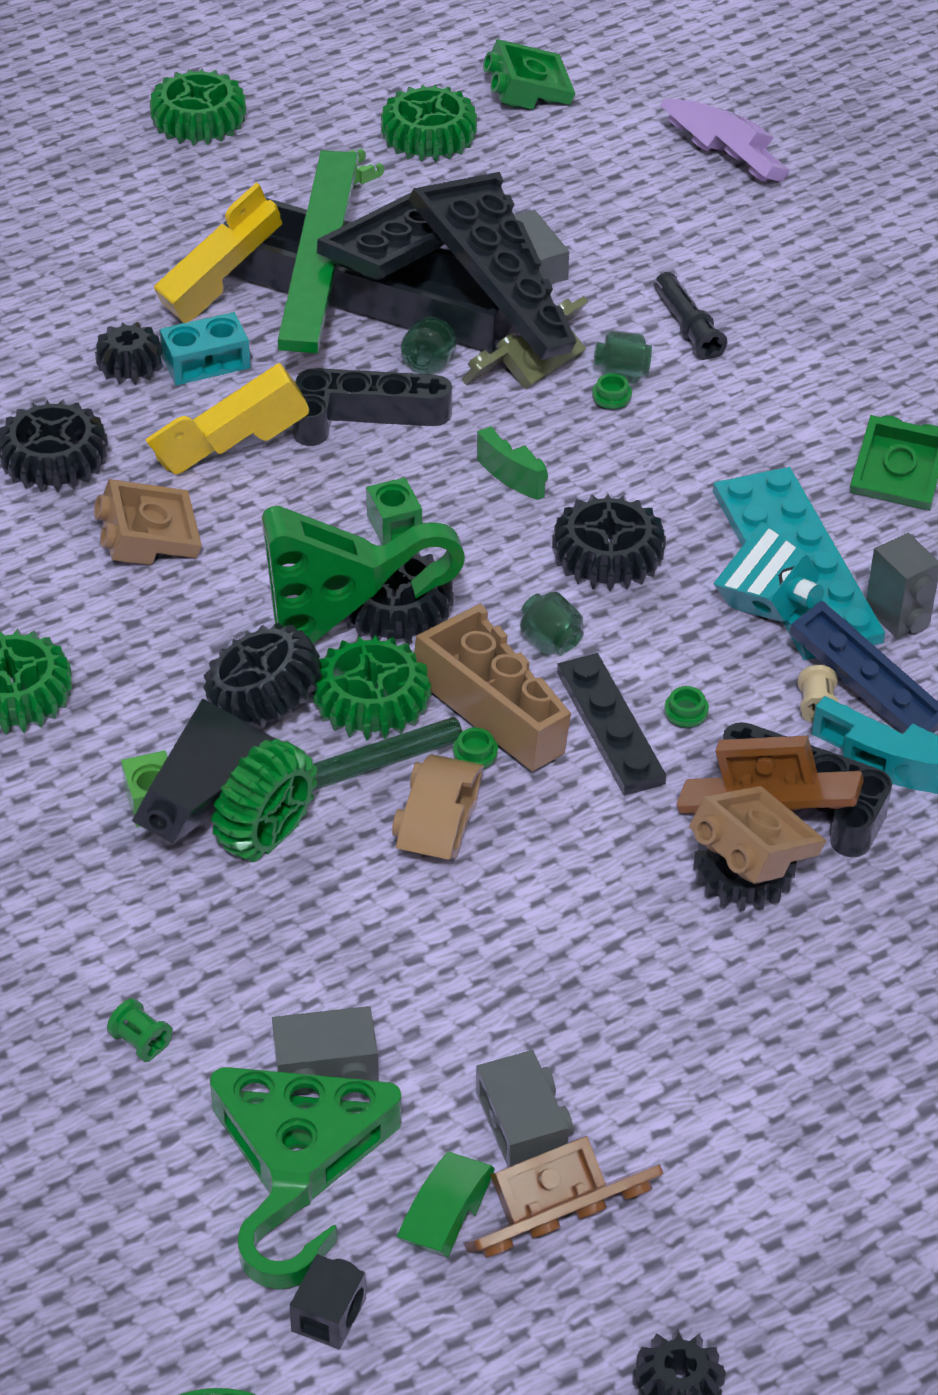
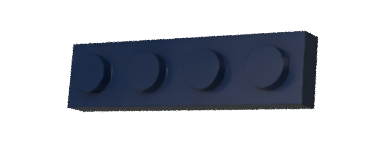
(865, 669)

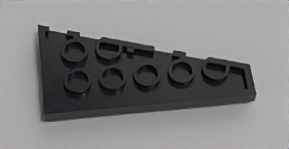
(494, 247)

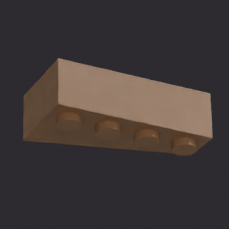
(493, 687)

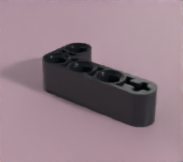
(369, 399)
(853, 826)

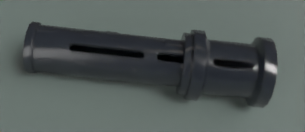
(694, 323)

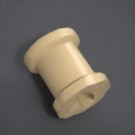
(815, 683)

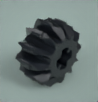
(128, 352)
(665, 1359)

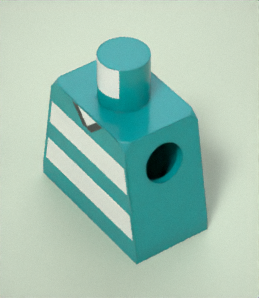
(769, 577)

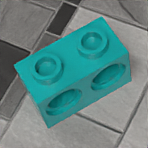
(205, 348)

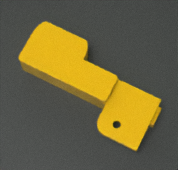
(199, 276)
(259, 407)

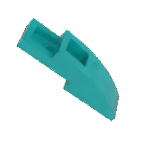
(906, 758)

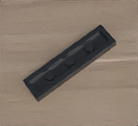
(611, 724)

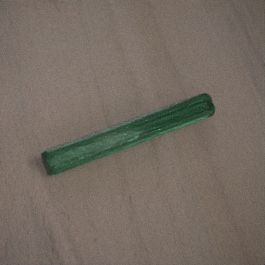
(387, 752)

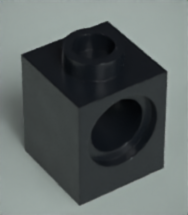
(328, 1301)

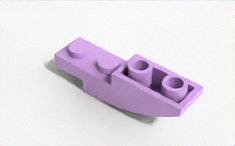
(728, 132)

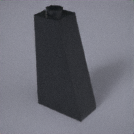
(195, 771)

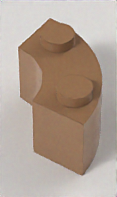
(438, 806)

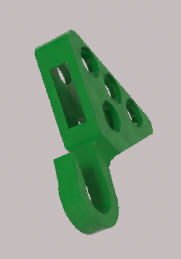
(342, 570)
(330, 1142)

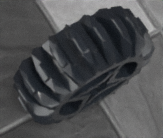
(52, 445)
(584, 548)
(397, 611)
(264, 674)

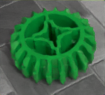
(198, 106)
(429, 122)
(39, 680)
(372, 687)
(264, 799)

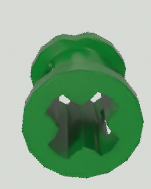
(139, 1029)

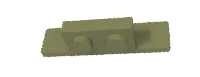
(521, 358)

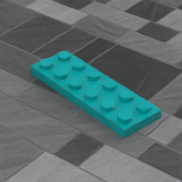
(784, 506)

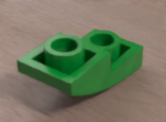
(514, 467)
(441, 1205)

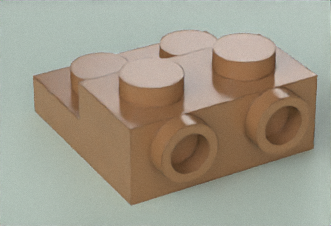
(146, 522)
(754, 833)

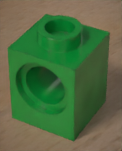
(392, 508)

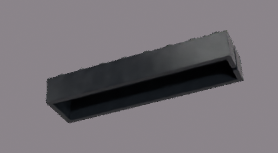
(425, 288)

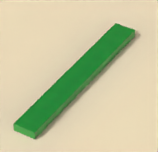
(312, 272)

